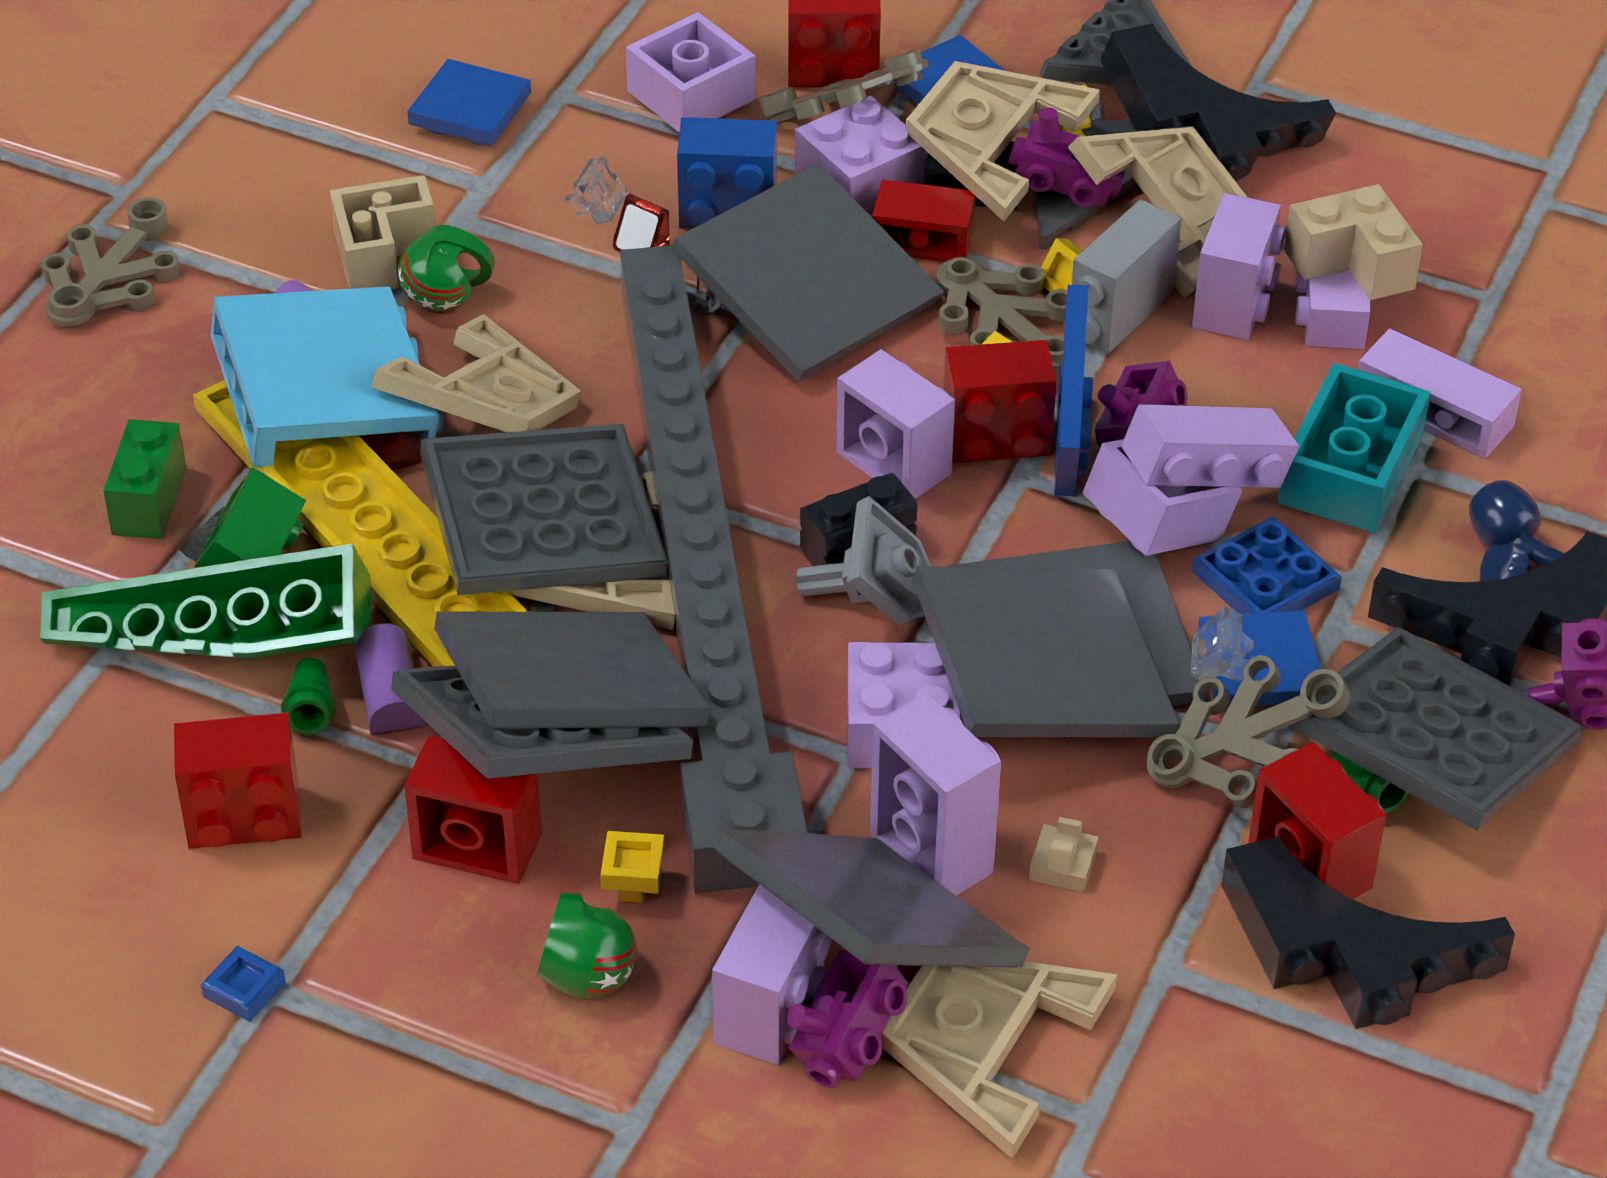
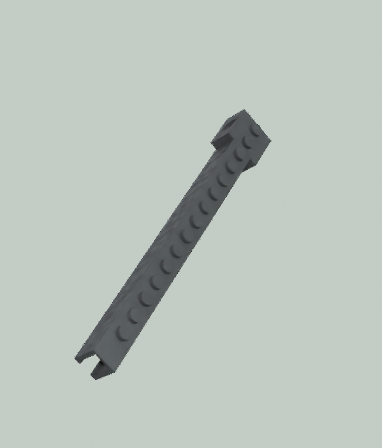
(734, 774)

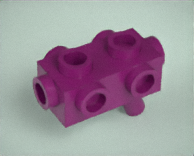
(1050, 164)
(1138, 384)
(1582, 674)
(846, 1019)

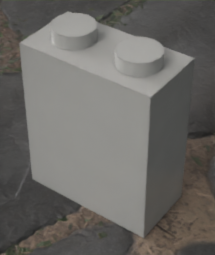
(1128, 272)

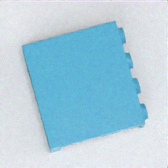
(308, 366)

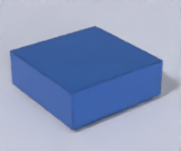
(243, 983)

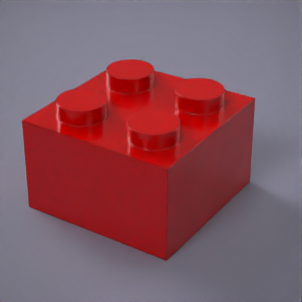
(832, 40)
(1001, 400)
(237, 780)
(1320, 818)
(470, 819)

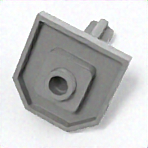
(875, 567)

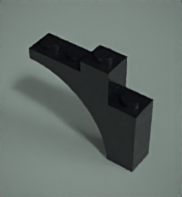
(1168, 93)
(1499, 618)
(1370, 956)

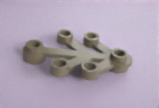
(785, 105)
(967, 280)
(76, 303)
(1239, 729)

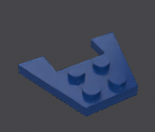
(1073, 397)

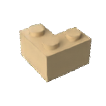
(377, 225)
(1357, 234)

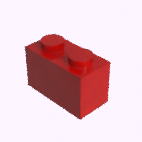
(926, 219)

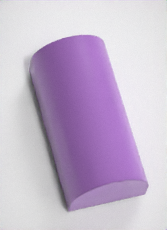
(379, 654)

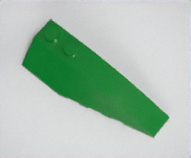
(220, 609)

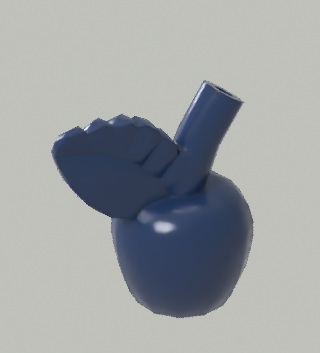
(1505, 524)

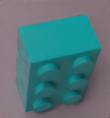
(1355, 447)

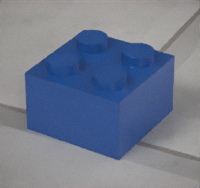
(722, 165)

